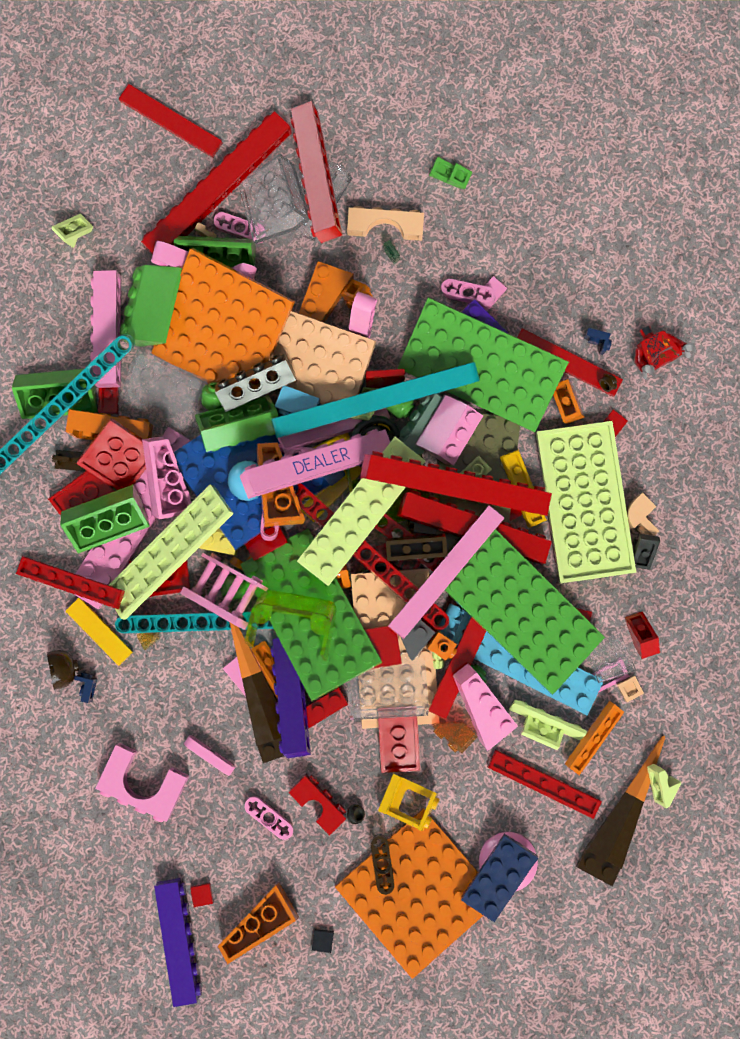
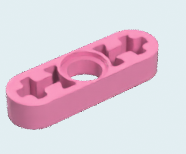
(236, 220)
(465, 285)
(213, 758)
(269, 826)

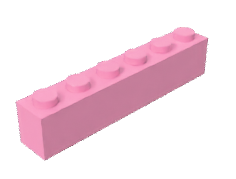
(106, 322)

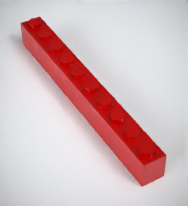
(220, 182)
(454, 484)

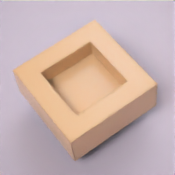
(630, 689)

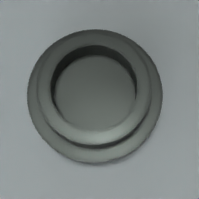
(355, 814)

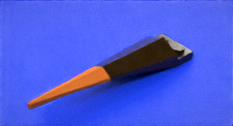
(259, 699)
(610, 844)

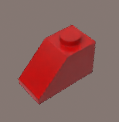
(643, 635)

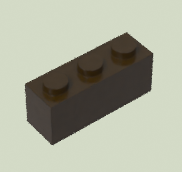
(416, 547)

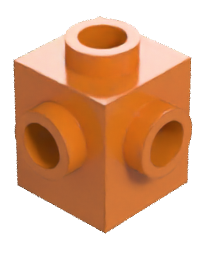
(351, 290)

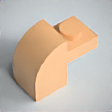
(637, 512)

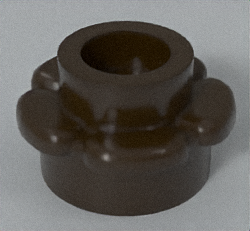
(608, 382)

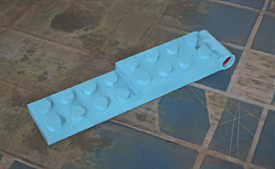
(576, 692)

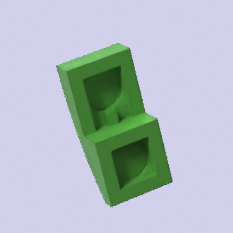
(451, 174)

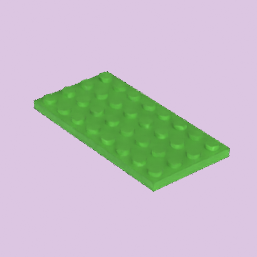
(513, 374)
(524, 612)
(350, 647)

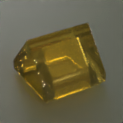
(147, 640)

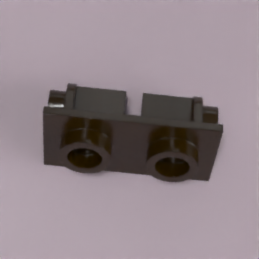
(67, 460)

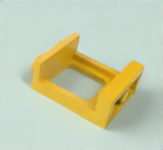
(394, 796)

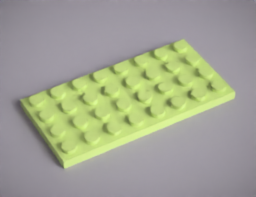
(586, 502)

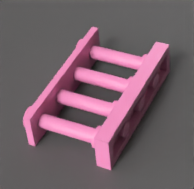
(209, 600)

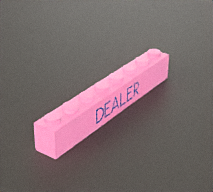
(311, 464)

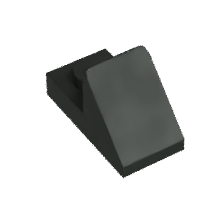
(645, 550)

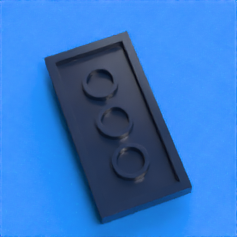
(499, 877)

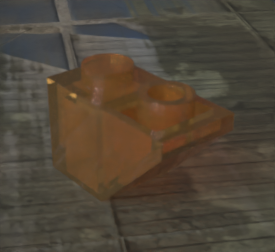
(457, 734)

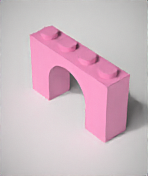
(114, 783)

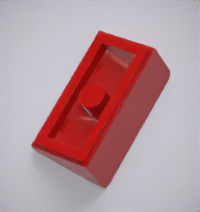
(259, 547)

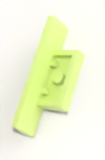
(545, 727)

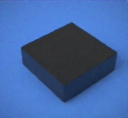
(322, 941)

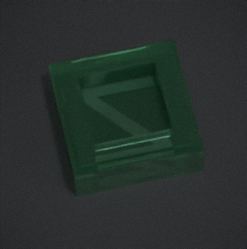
(391, 252)

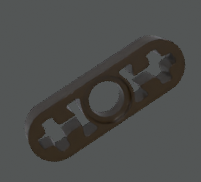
(379, 879)

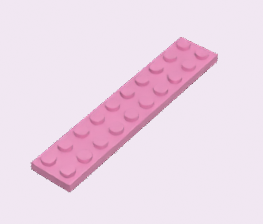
(110, 559)

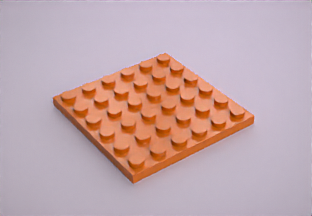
(222, 321)
(426, 904)

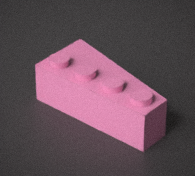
(165, 480)
(486, 712)

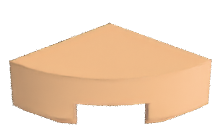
(201, 230)

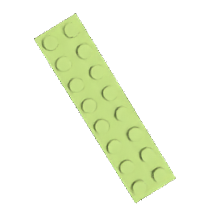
(353, 521)
(171, 549)

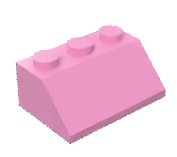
(449, 430)

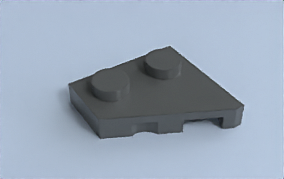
(418, 638)

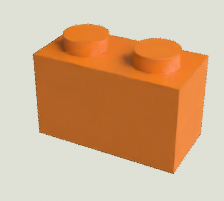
(568, 402)

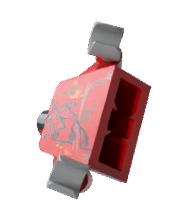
(659, 350)

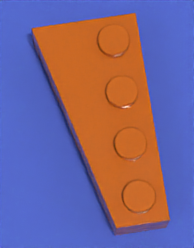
(88, 424)

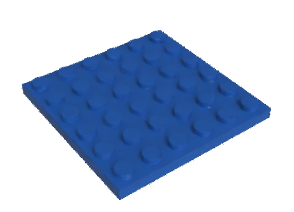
(212, 467)

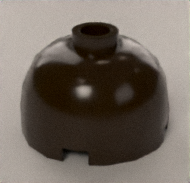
(61, 668)

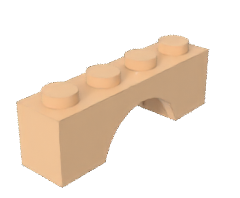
(363, 220)

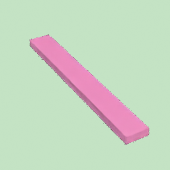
(446, 572)

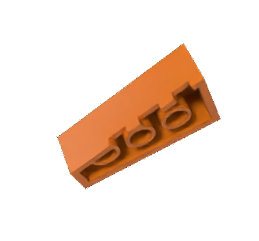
(324, 291)
(282, 505)
(264, 921)

